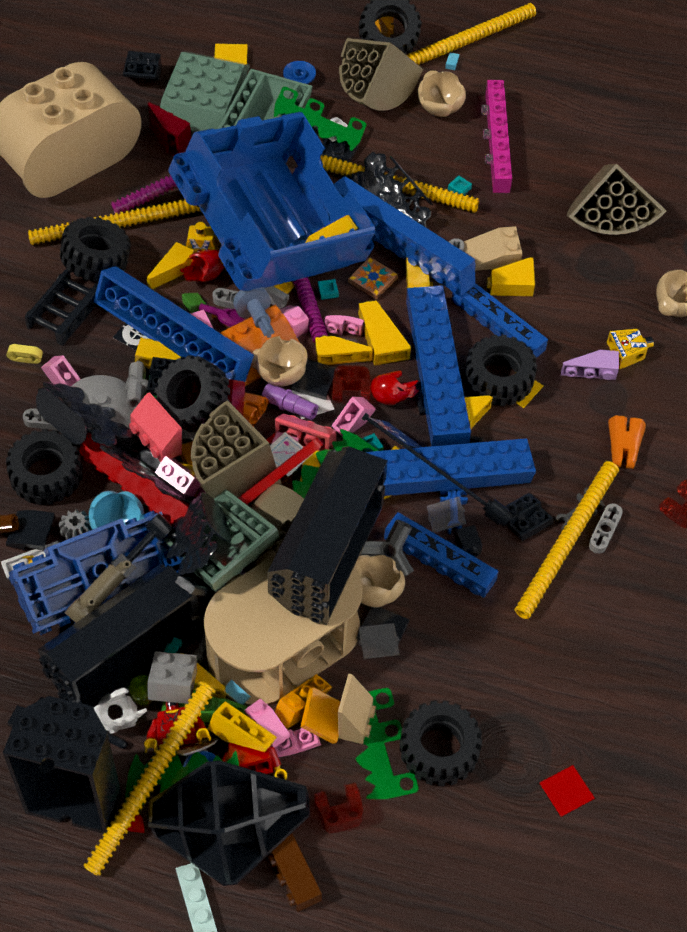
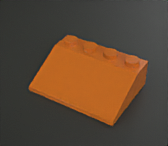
(252, 338)

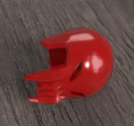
(206, 266)
(386, 390)

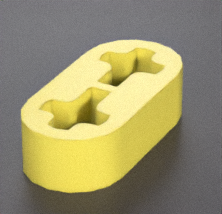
(24, 353)

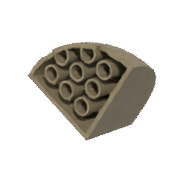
(377, 73)
(614, 204)
(230, 453)
(279, 507)

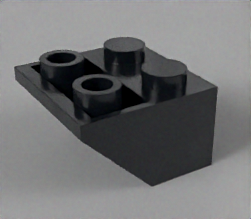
(143, 65)

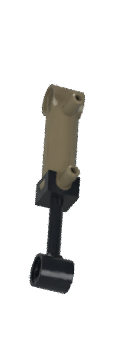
(116, 572)

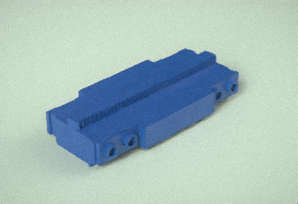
(71, 566)

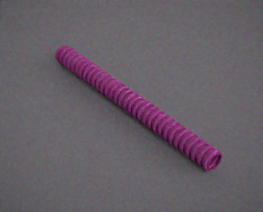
(144, 194)
(310, 308)

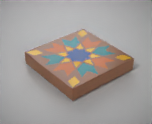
(373, 278)

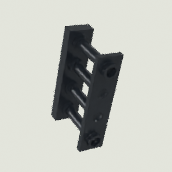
(72, 319)

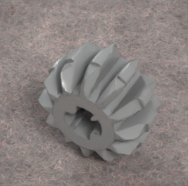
(74, 524)

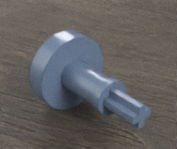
(253, 304)

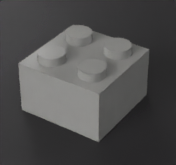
(172, 677)

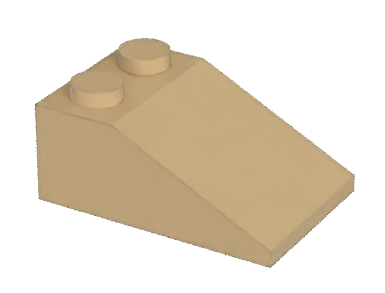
(494, 248)
(355, 712)

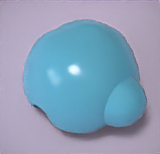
(113, 506)

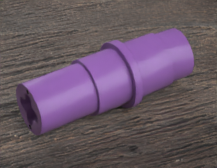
(289, 401)

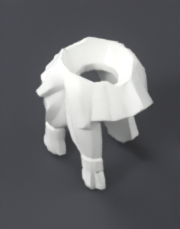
(129, 709)

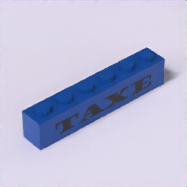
(499, 318)
(446, 558)

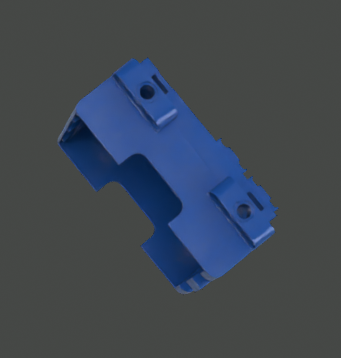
(263, 208)

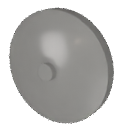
(107, 392)

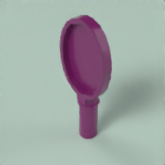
(226, 316)

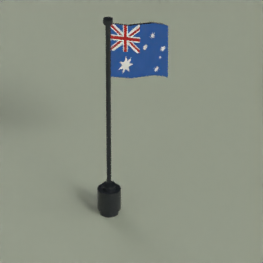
(493, 509)

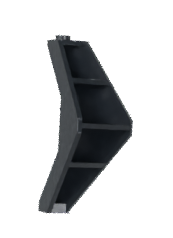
(227, 818)

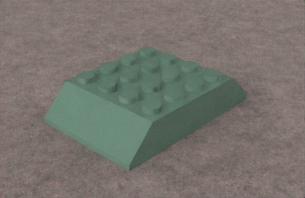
(203, 89)
(259, 95)
(249, 538)

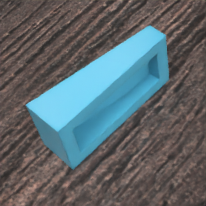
(452, 61)
(237, 693)

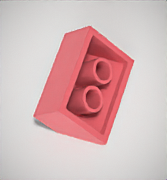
(156, 428)
(305, 430)

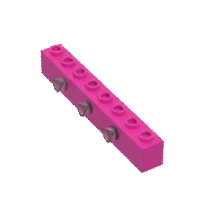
(498, 136)

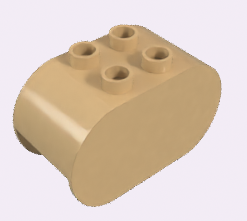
(66, 128)
(265, 644)

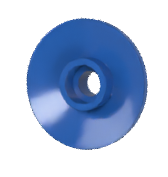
(300, 72)

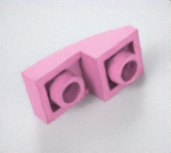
(339, 323)
(297, 742)

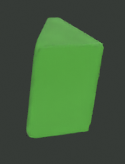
(192, 301)

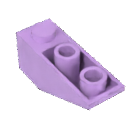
(598, 364)

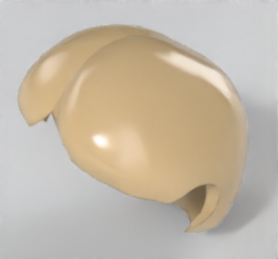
(441, 93)
(672, 293)
(280, 361)
(380, 580)

